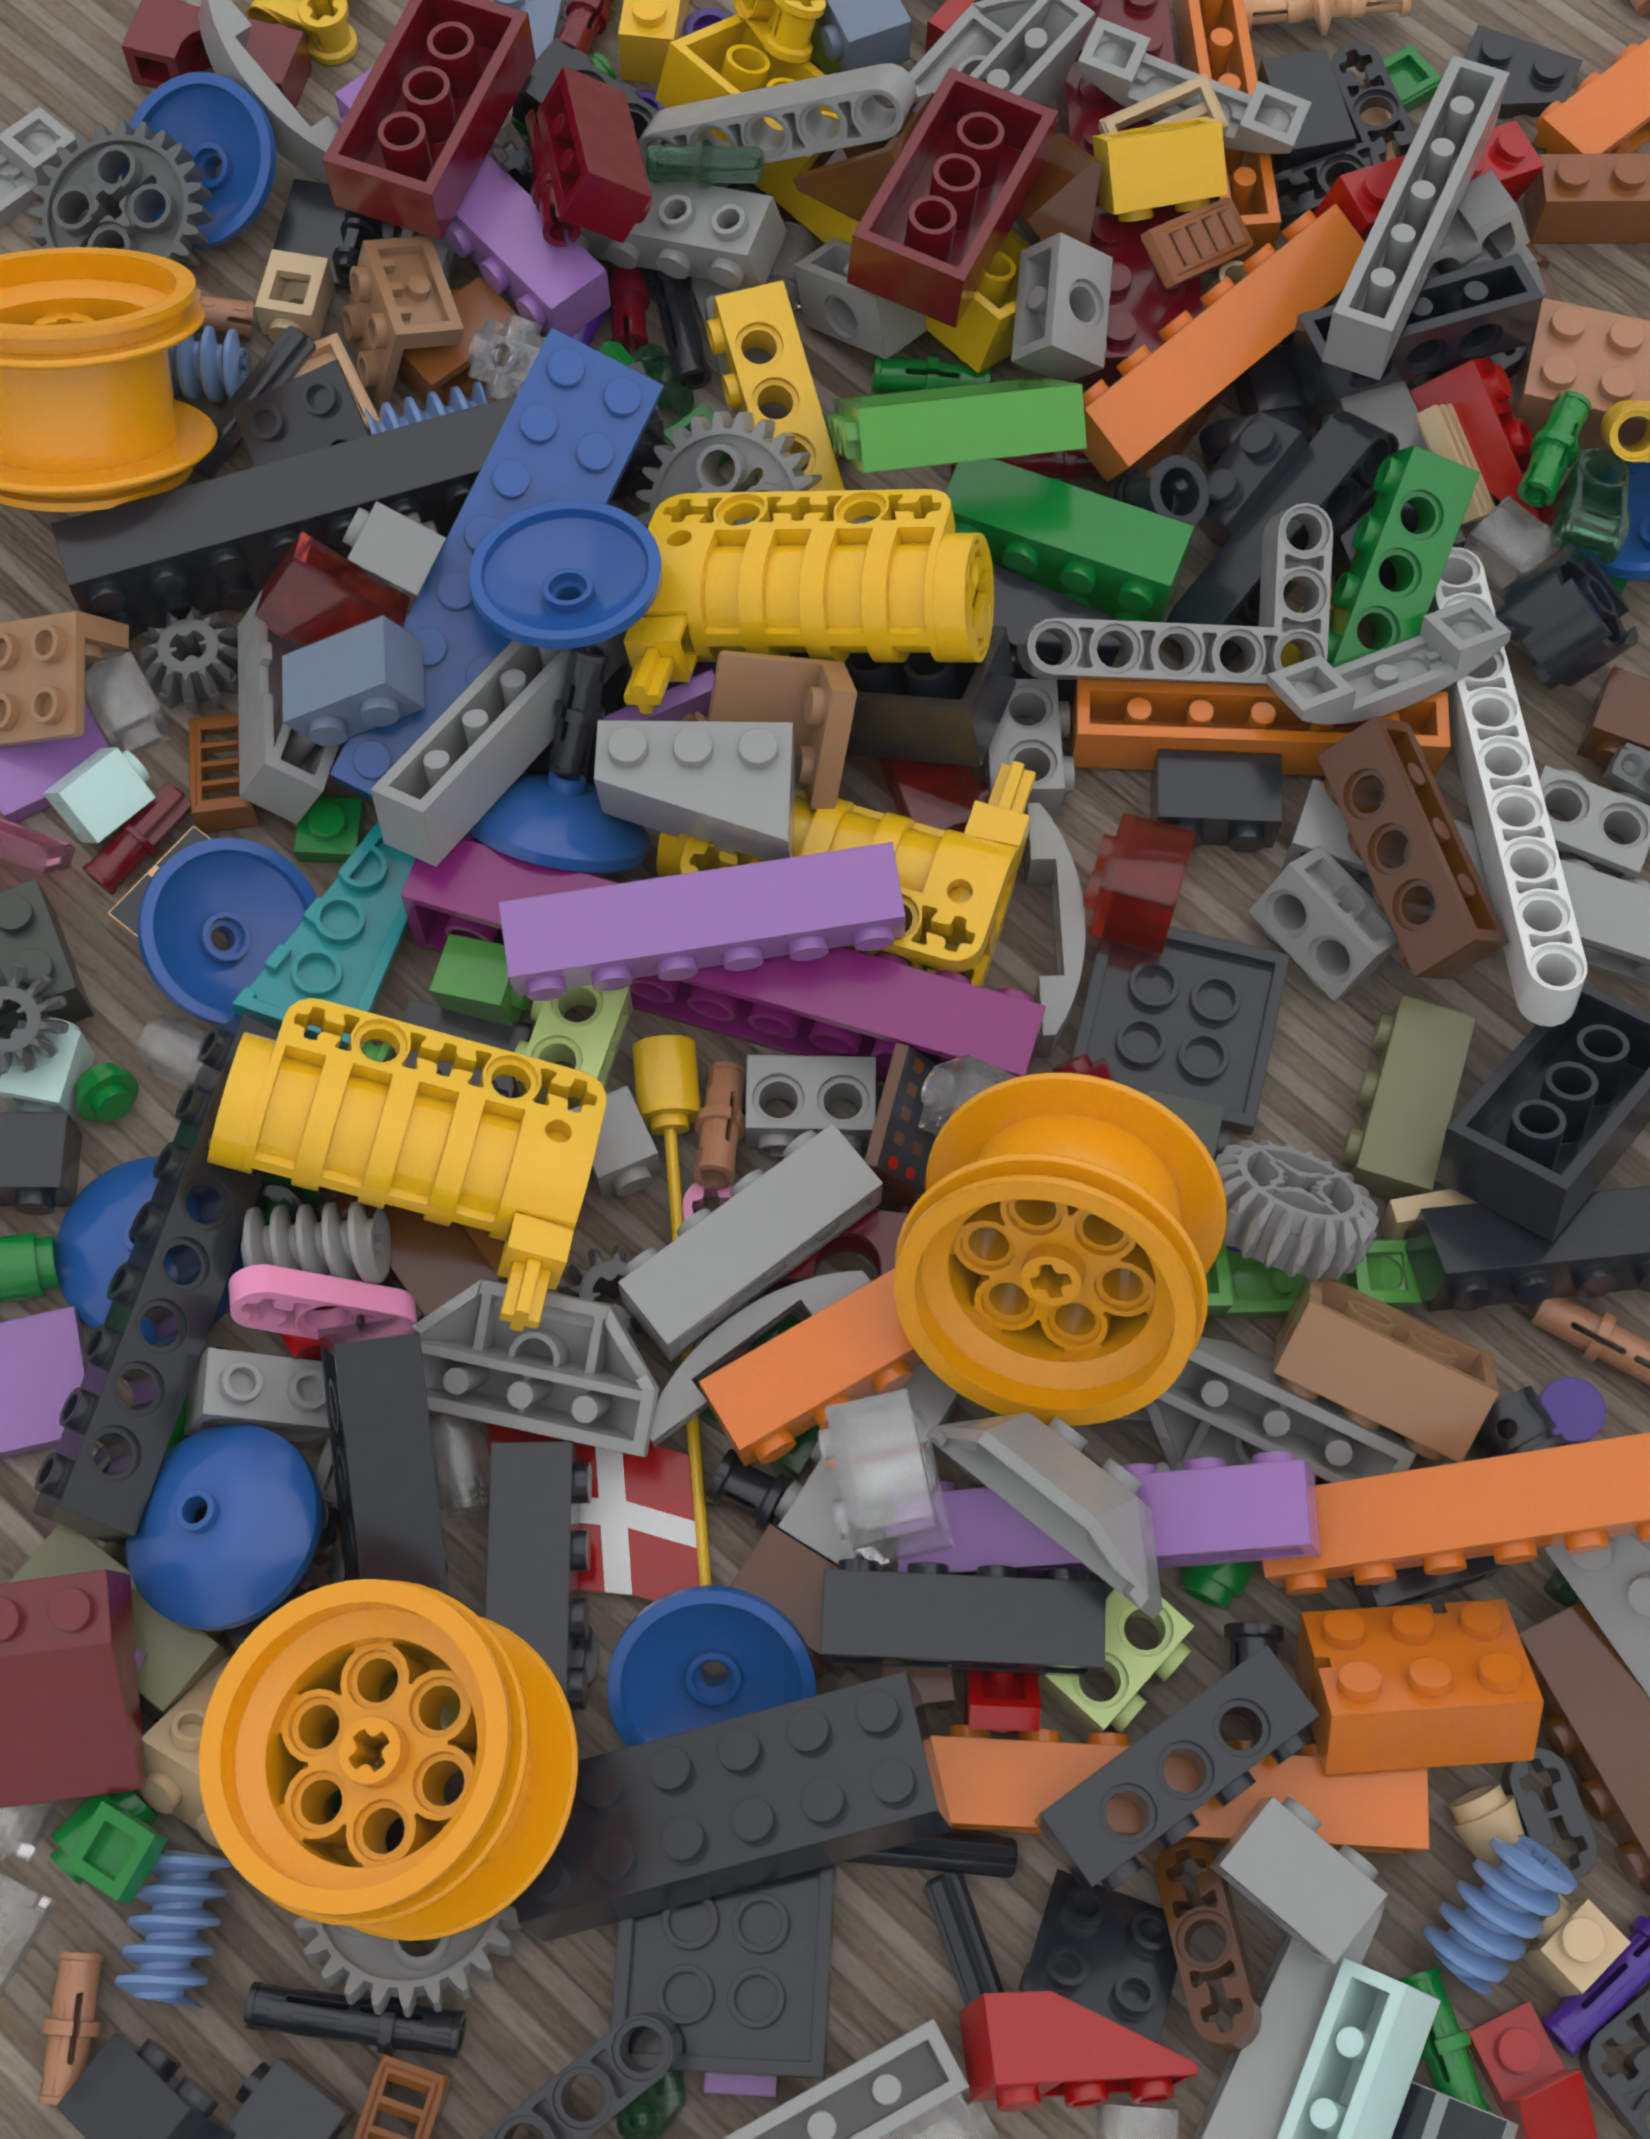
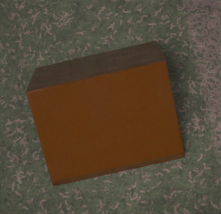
(852, 175)
(1063, 194)

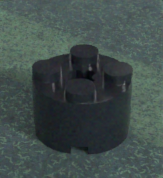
(1566, 617)

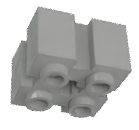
(1485, 230)

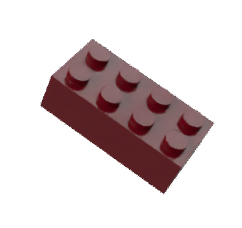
(430, 112)
(951, 197)

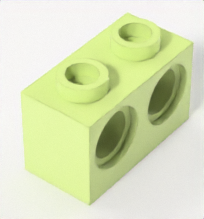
(585, 1044)
(1125, 1665)

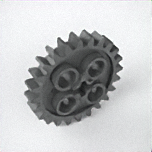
(124, 210)

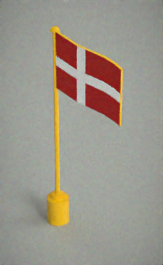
(650, 1509)

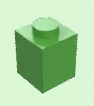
(476, 981)

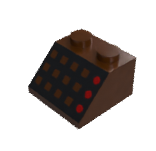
(897, 1145)

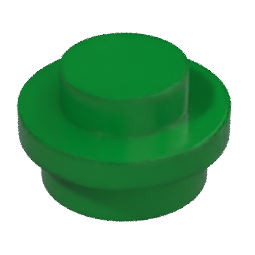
(105, 1092)

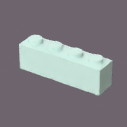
(1360, 2058)

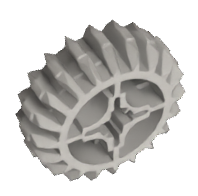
(1295, 1210)

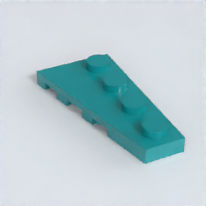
(341, 944)

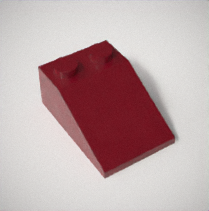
(68, 1689)

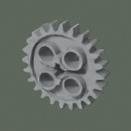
(695, 461)
(390, 1972)

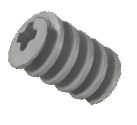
(329, 1247)

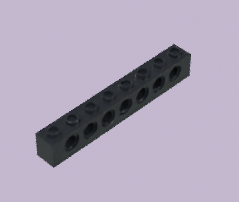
(182, 1312)

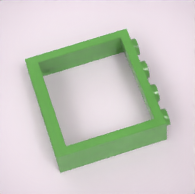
(958, 423)

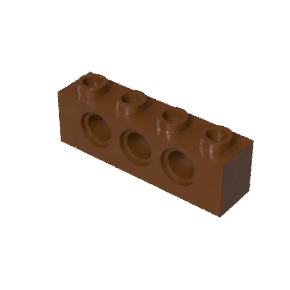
(1438, 864)

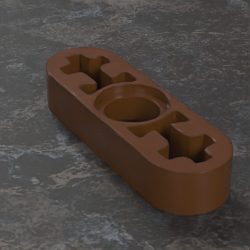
(1203, 1999)

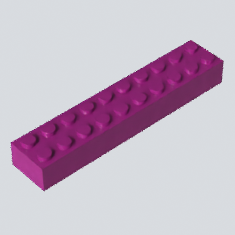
(800, 1008)

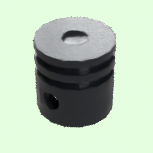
(1165, 487)
(1533, 1425)

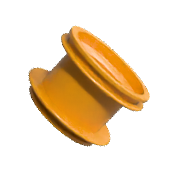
(91, 378)
(1061, 1249)
(307, 1719)

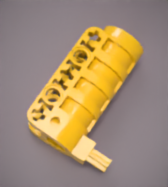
(810, 582)
(949, 880)
(419, 1135)

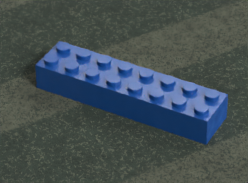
(560, 442)

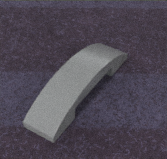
(225, 41)
(1122, 69)
(22, 155)
(1393, 678)
(1051, 863)
(683, 1400)

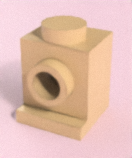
(295, 302)
(1574, 1947)

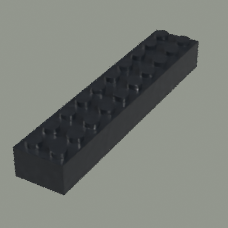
(227, 535)

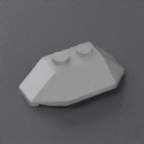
(1010, 45)
(564, 1380)
(1236, 1407)
(1064, 1495)

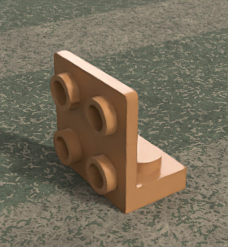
(397, 305)
(46, 673)
(797, 690)

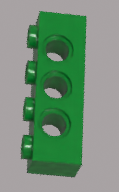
(1440, 496)

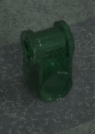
(1593, 505)

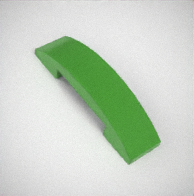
(1249, 1290)

